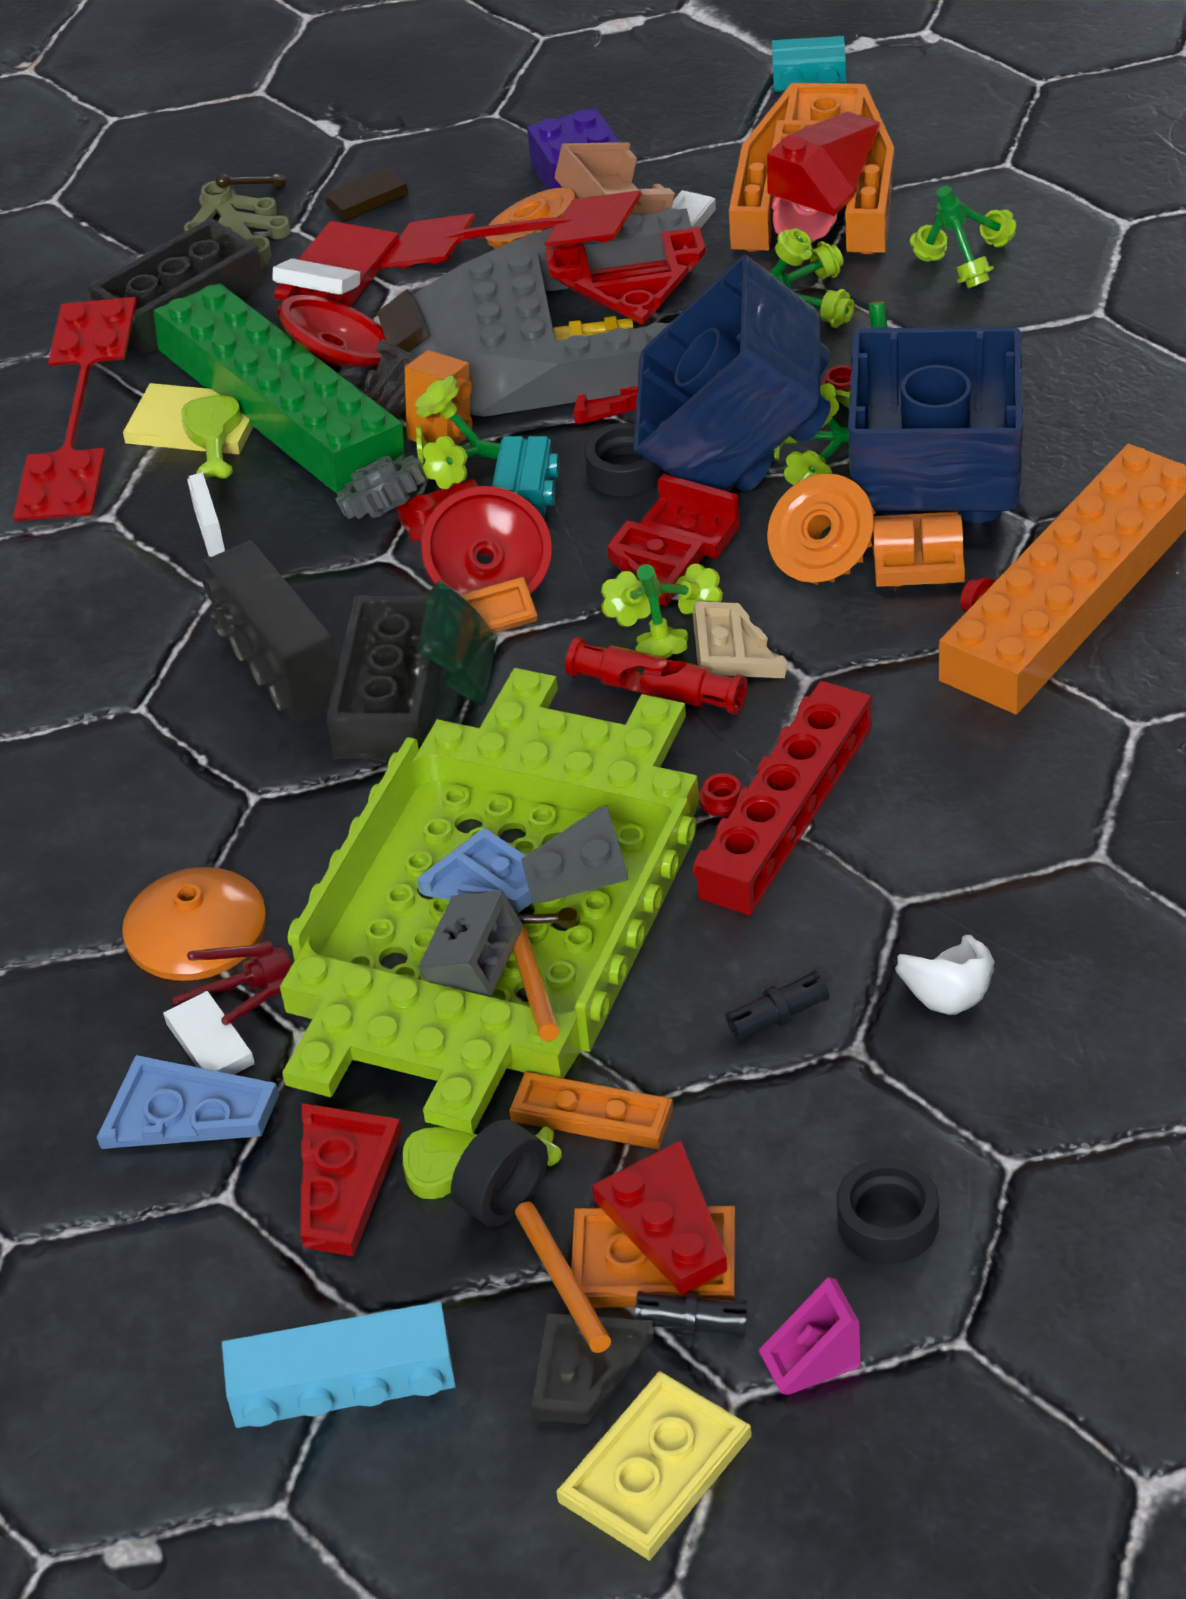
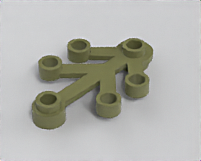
(223, 201)

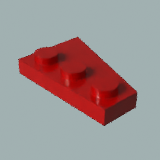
(342, 1174)
(665, 1217)

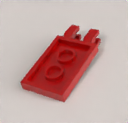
(347, 248)

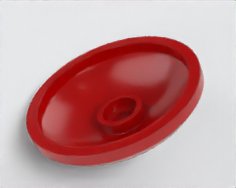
(332, 331)
(491, 524)

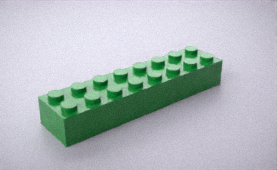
(278, 385)

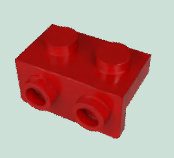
(695, 513)

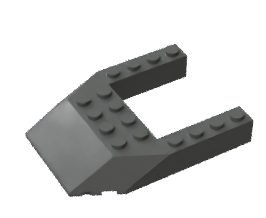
(501, 323)

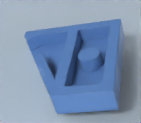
(479, 866)

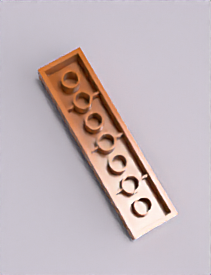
(1067, 581)

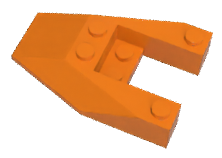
(796, 109)

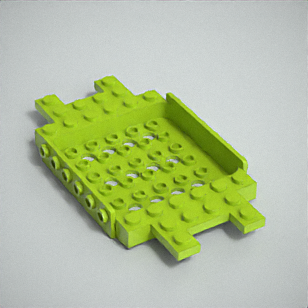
(515, 772)

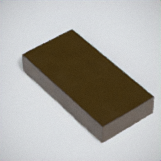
(366, 194)
(403, 322)

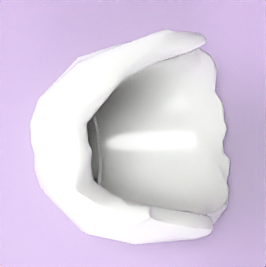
(951, 980)

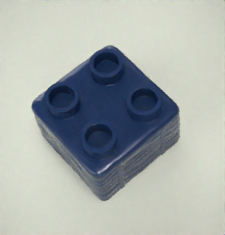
(731, 381)
(937, 420)

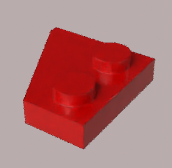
(663, 550)

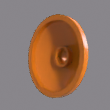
(190, 913)

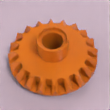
(537, 206)
(806, 513)

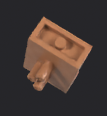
(607, 170)

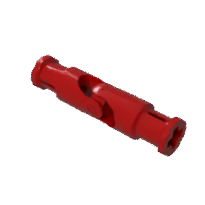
(661, 677)

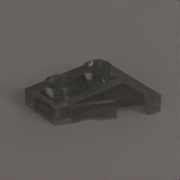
(388, 383)

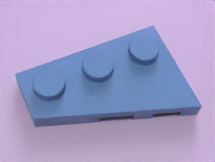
(185, 1104)

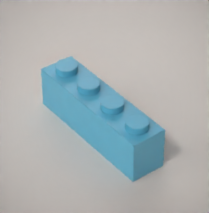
(337, 1365)

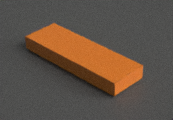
(592, 1110)

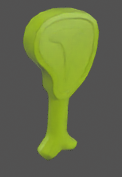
(207, 425)
(435, 1152)

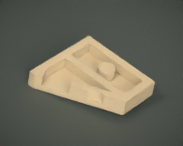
(731, 643)

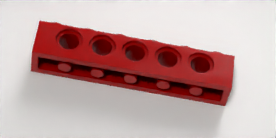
(783, 798)

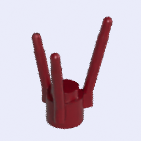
(264, 970)

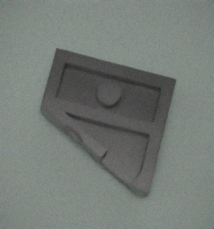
(576, 860)

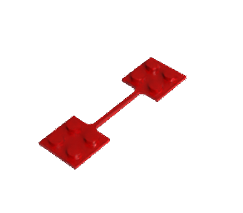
(583, 221)
(69, 479)

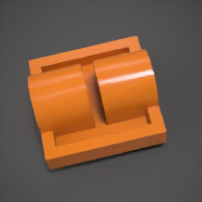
(918, 549)

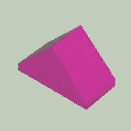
(815, 1341)

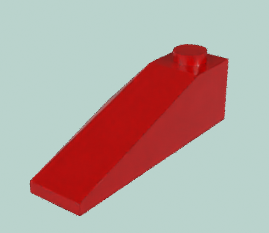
(822, 162)

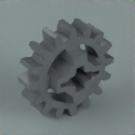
(380, 486)

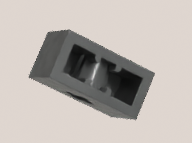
(472, 943)

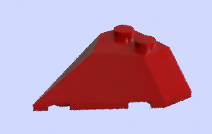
(632, 288)

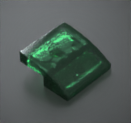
(458, 641)

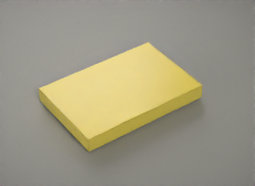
(159, 420)
(654, 1465)

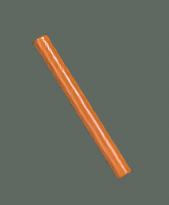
(535, 988)
(563, 1277)

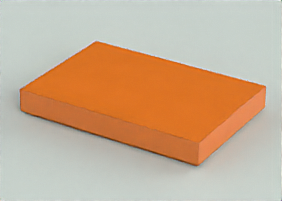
(614, 1268)

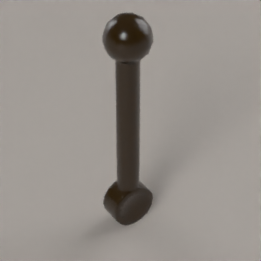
(224, 181)
(565, 917)

